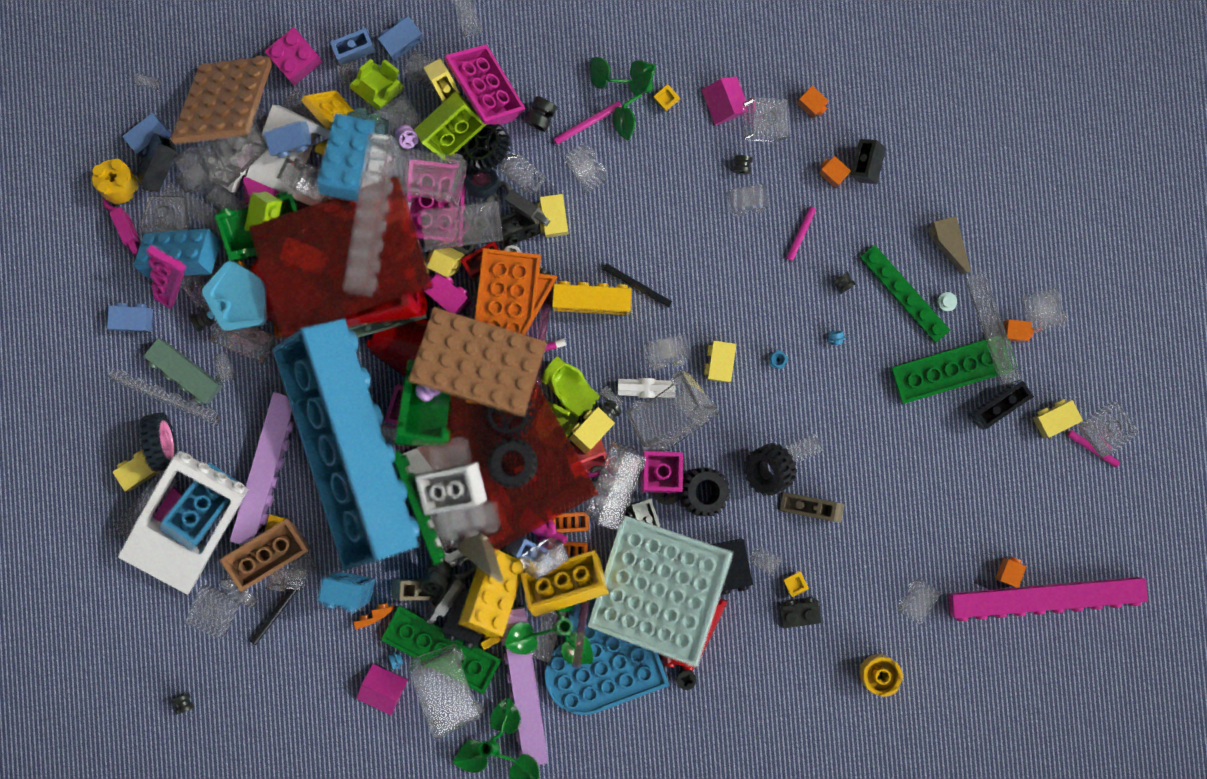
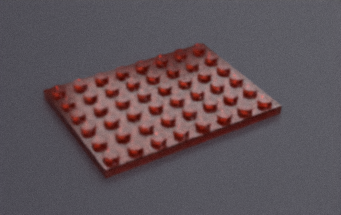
(308, 257)
(559, 477)

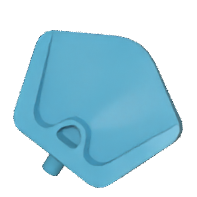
(236, 298)

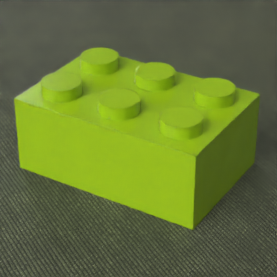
(449, 126)

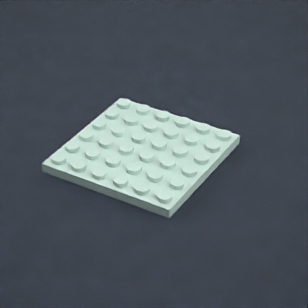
(661, 590)

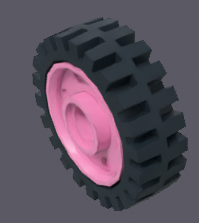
(157, 441)

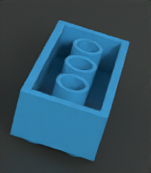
(345, 157)
(193, 247)
(195, 513)
(346, 590)

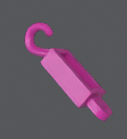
(124, 227)

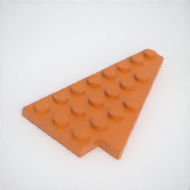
(511, 290)

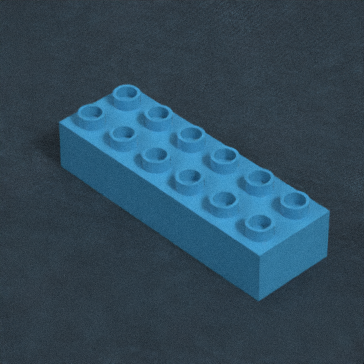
(345, 444)

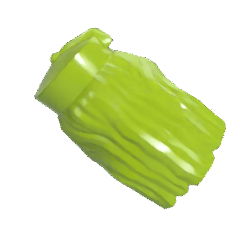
(569, 387)

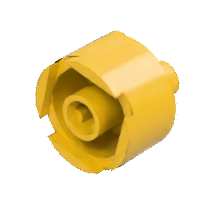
(114, 181)
(890, 679)

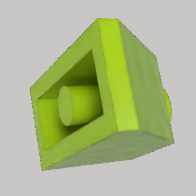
(262, 208)

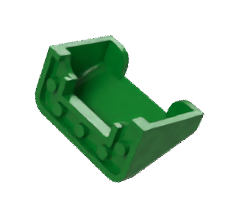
(236, 239)
(421, 420)

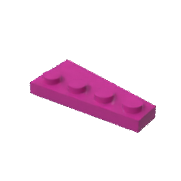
(166, 275)

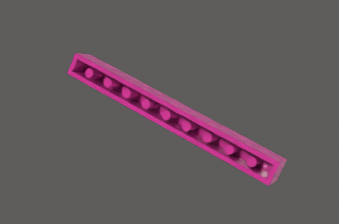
(1048, 597)

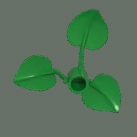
(641, 75)
(522, 639)
(474, 753)

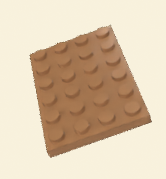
(222, 100)
(478, 362)

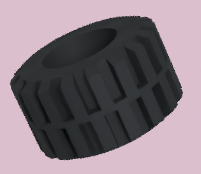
(496, 456)
(780, 463)
(718, 496)

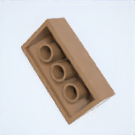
(265, 554)

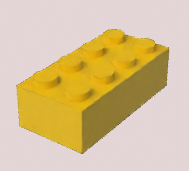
(592, 299)
(566, 585)
(491, 601)

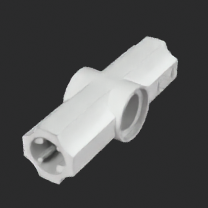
(642, 387)

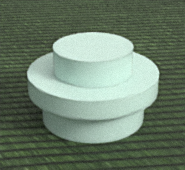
(947, 301)

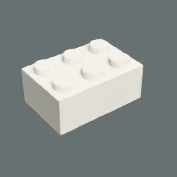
(451, 488)

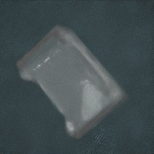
(430, 174)
(672, 413)
(444, 691)

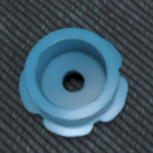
(836, 337)
(778, 354)
(395, 660)

